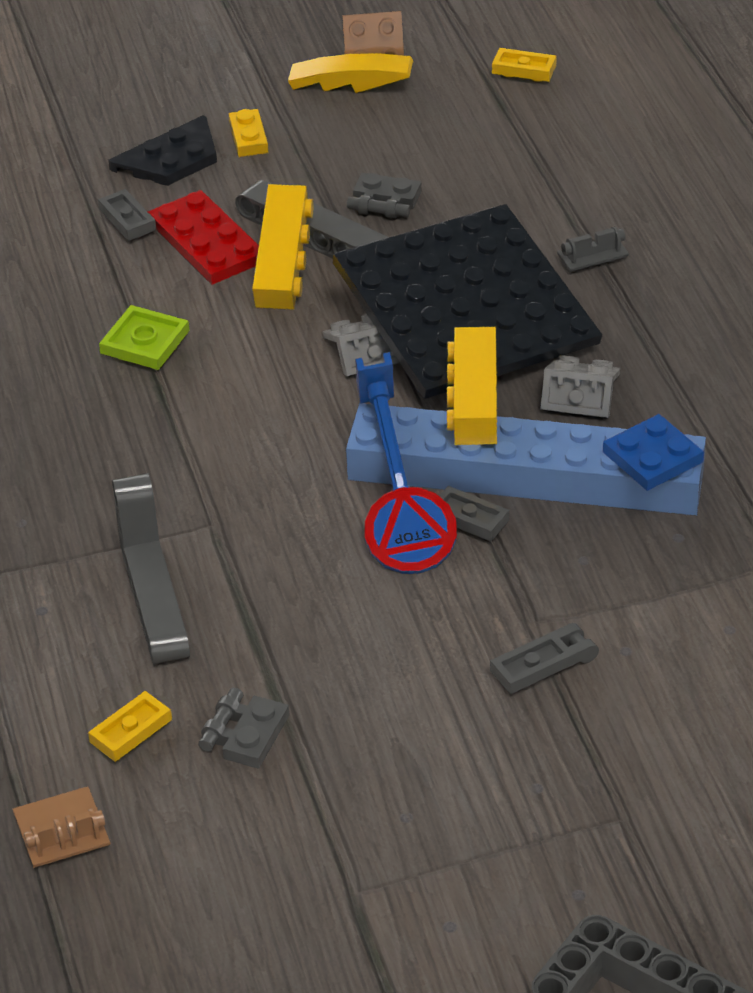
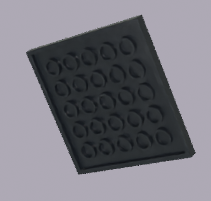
(465, 275)

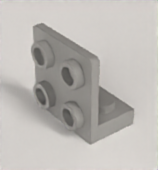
(358, 341)
(579, 386)

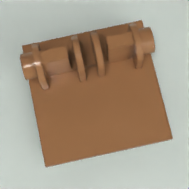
(373, 33)
(61, 826)

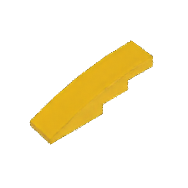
(359, 70)

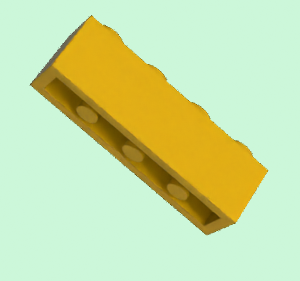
(281, 247)
(474, 386)

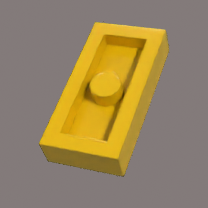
(524, 64)
(248, 132)
(130, 726)

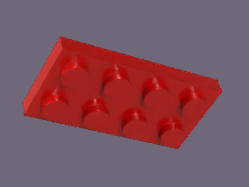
(206, 236)

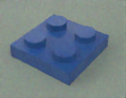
(653, 452)

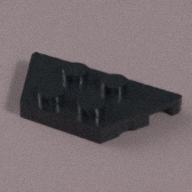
(170, 155)

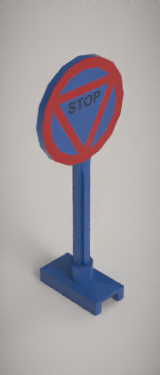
(409, 526)

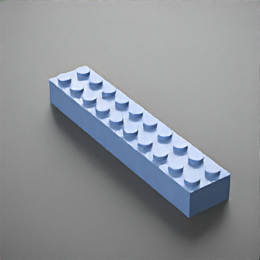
(527, 462)

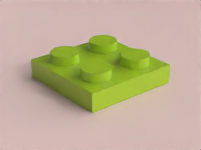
(144, 337)

